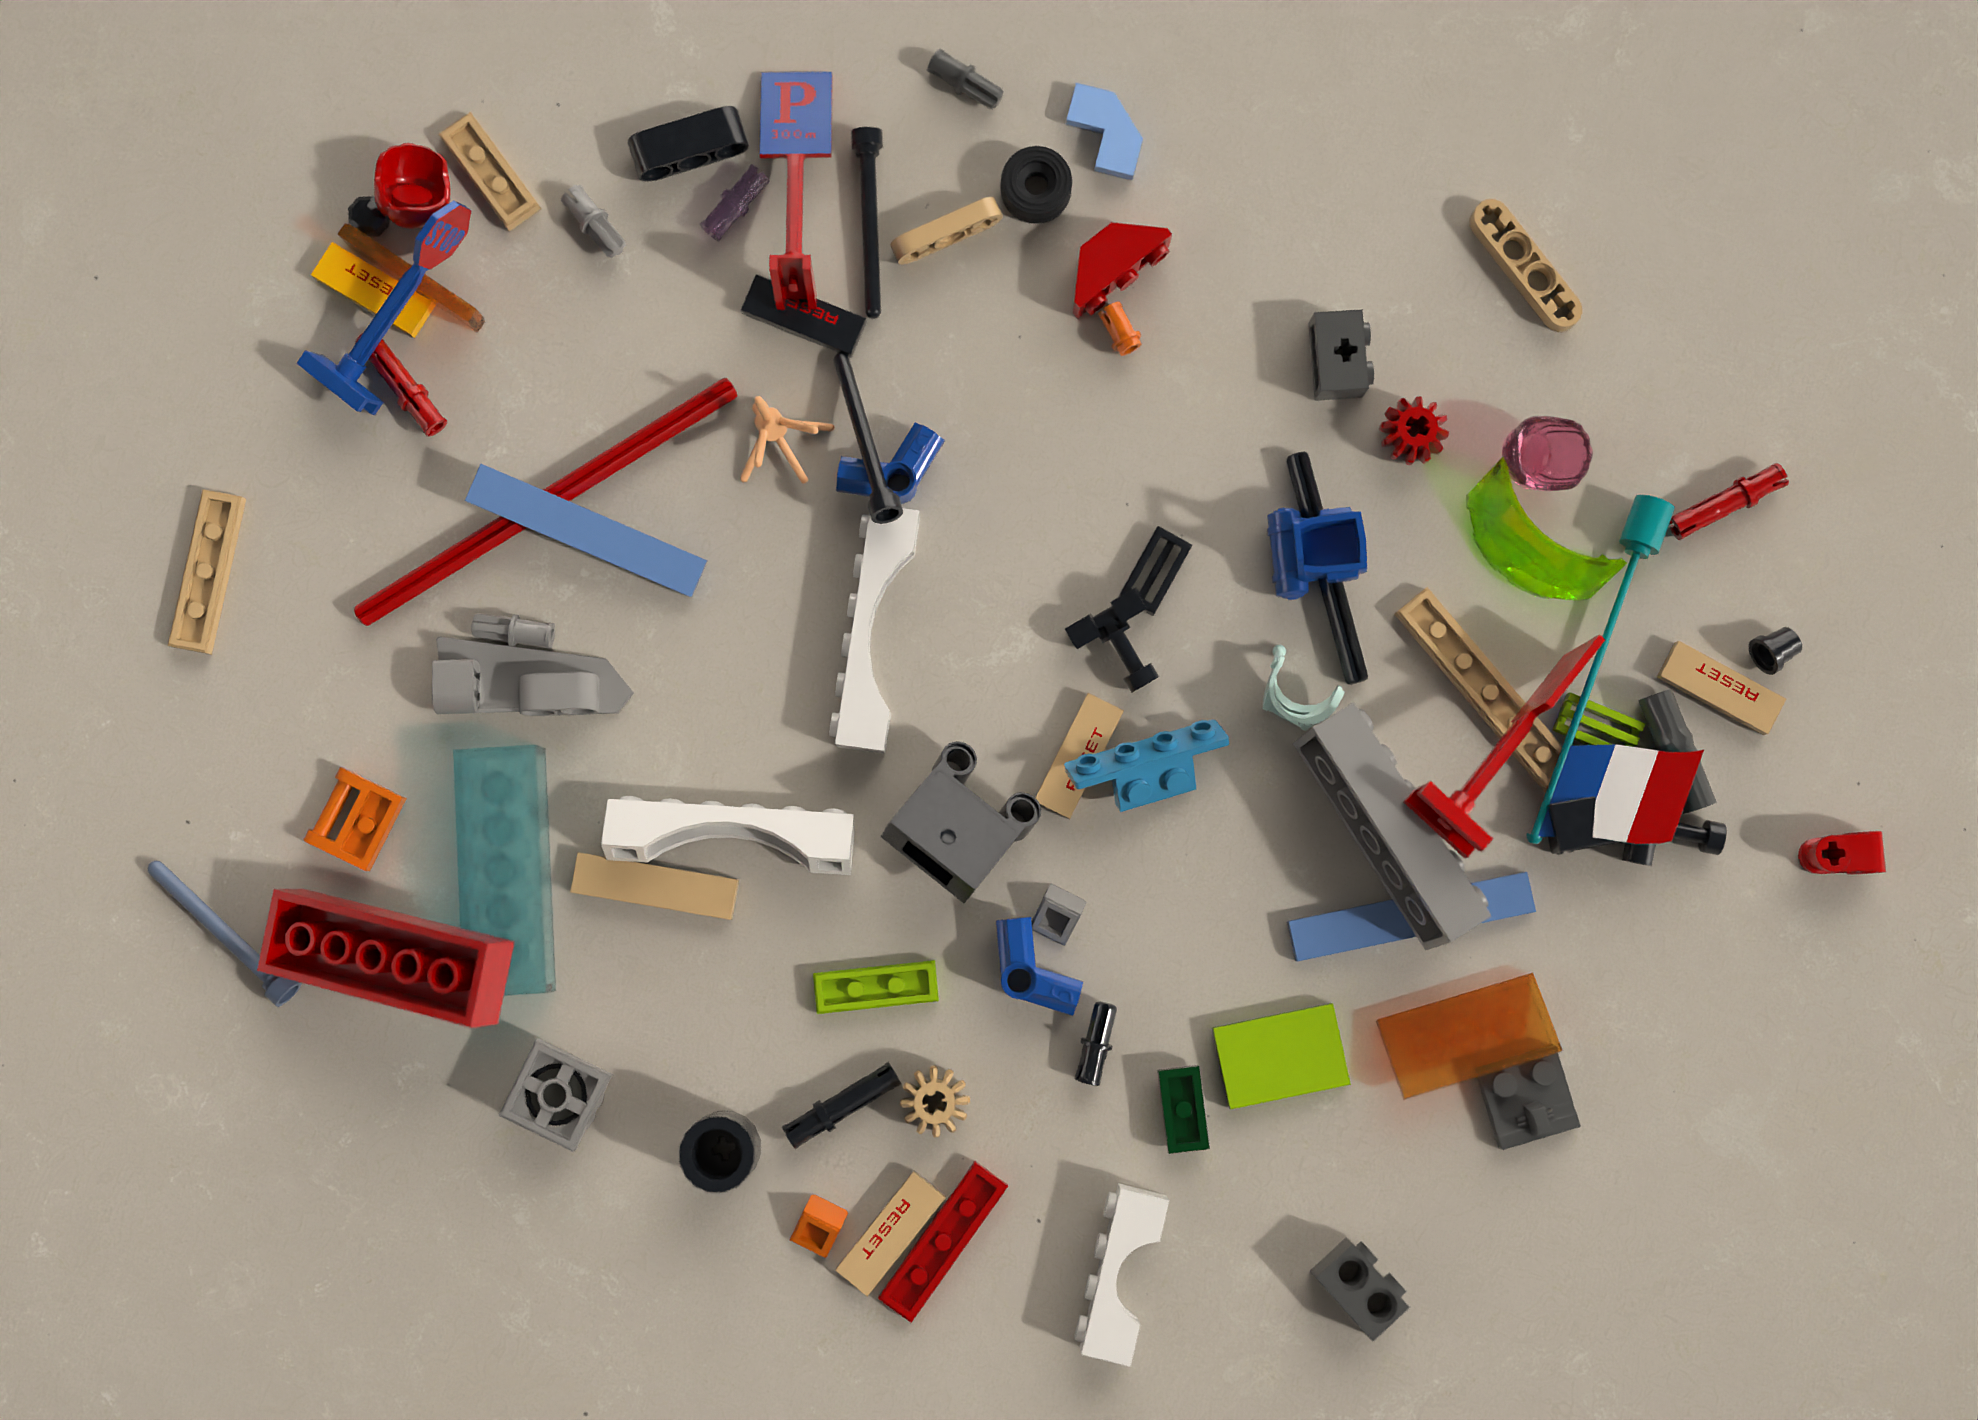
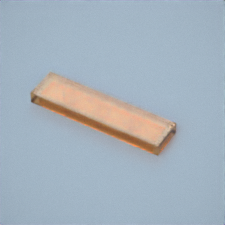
(397, 267)

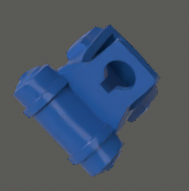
(1315, 548)

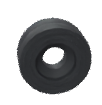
(1036, 162)

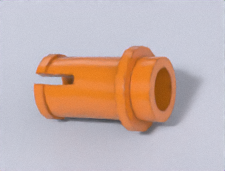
(1120, 329)

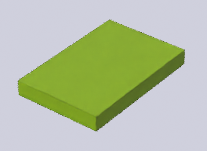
(1281, 1056)

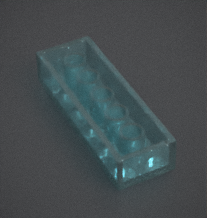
(507, 857)

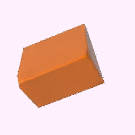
(819, 1225)

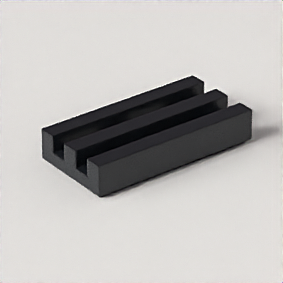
(1171, 541)

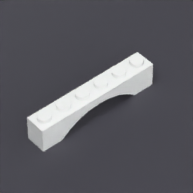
(863, 713)
(645, 829)

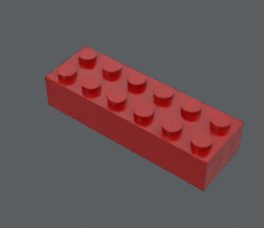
(386, 957)

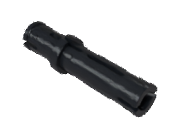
(841, 1105)

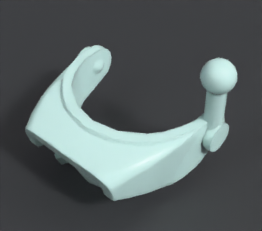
(1301, 715)

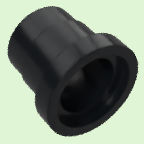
(1774, 650)

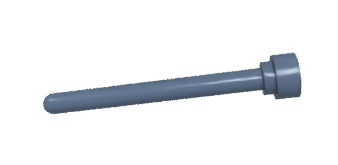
(278, 989)

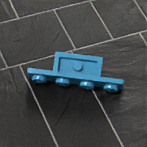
(1150, 767)

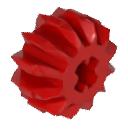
(1425, 441)

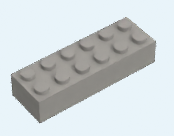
(1401, 848)

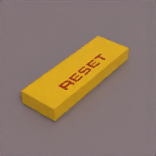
(369, 287)

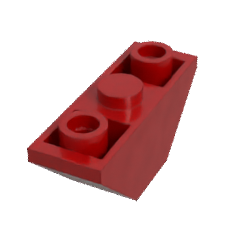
(1113, 261)

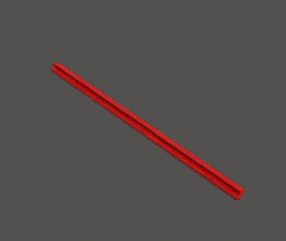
(567, 488)

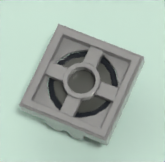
(556, 1095)

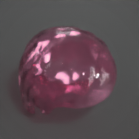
(1547, 453)

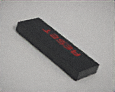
(825, 326)

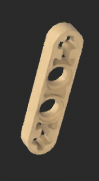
(1532, 261)

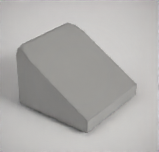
(1058, 914)

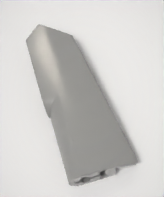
(522, 680)

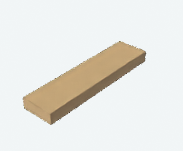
(207, 572)
(655, 886)

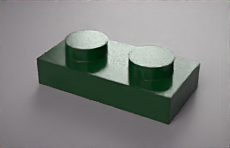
(1183, 1109)

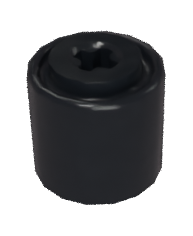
(709, 1169)

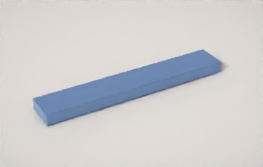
(586, 530)
(1384, 922)

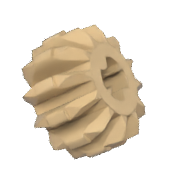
(940, 1114)

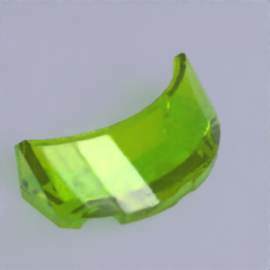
(1523, 551)

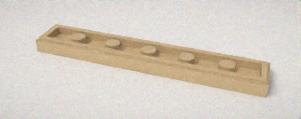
(1478, 681)

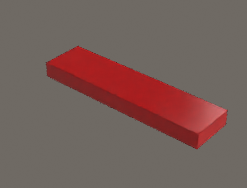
(943, 1241)

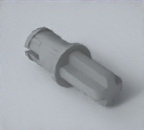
(594, 221)
(513, 630)

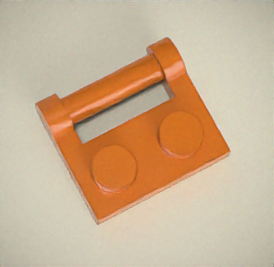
(365, 825)

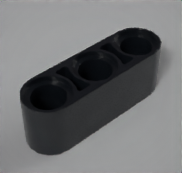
(688, 143)

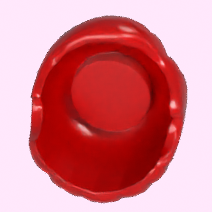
(411, 184)

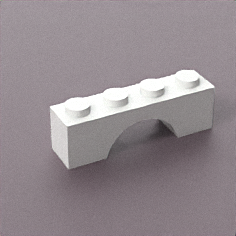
(1135, 1220)

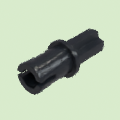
(1096, 1044)

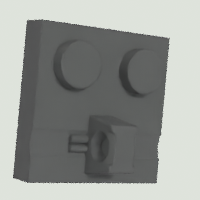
(1528, 1102)

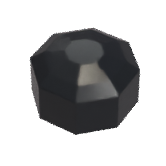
(367, 217)

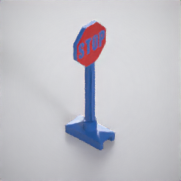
(432, 246)

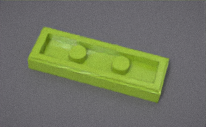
(875, 987)

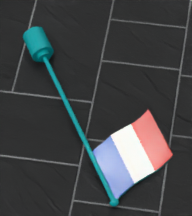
(1635, 788)

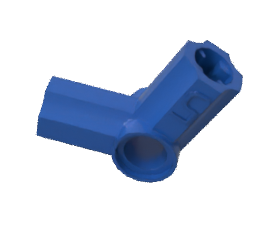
(910, 460)
(1046, 987)

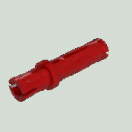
(410, 395)
(1741, 494)

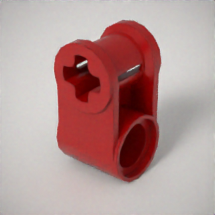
(1846, 853)

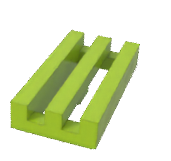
(1565, 712)

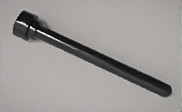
(867, 143)
(883, 503)

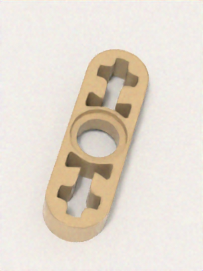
(946, 230)

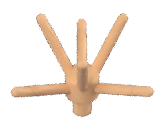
(773, 427)

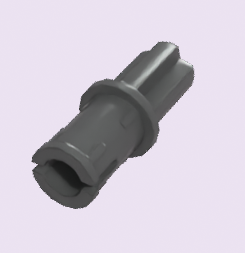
(965, 79)

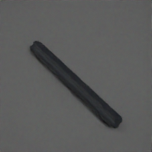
(1333, 593)

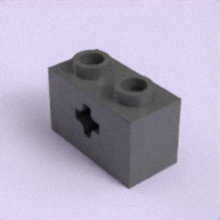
(1331, 375)

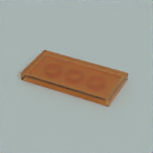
(1468, 1036)

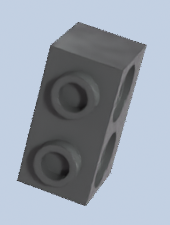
(1355, 1292)

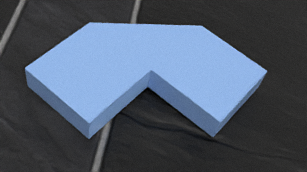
(1103, 113)

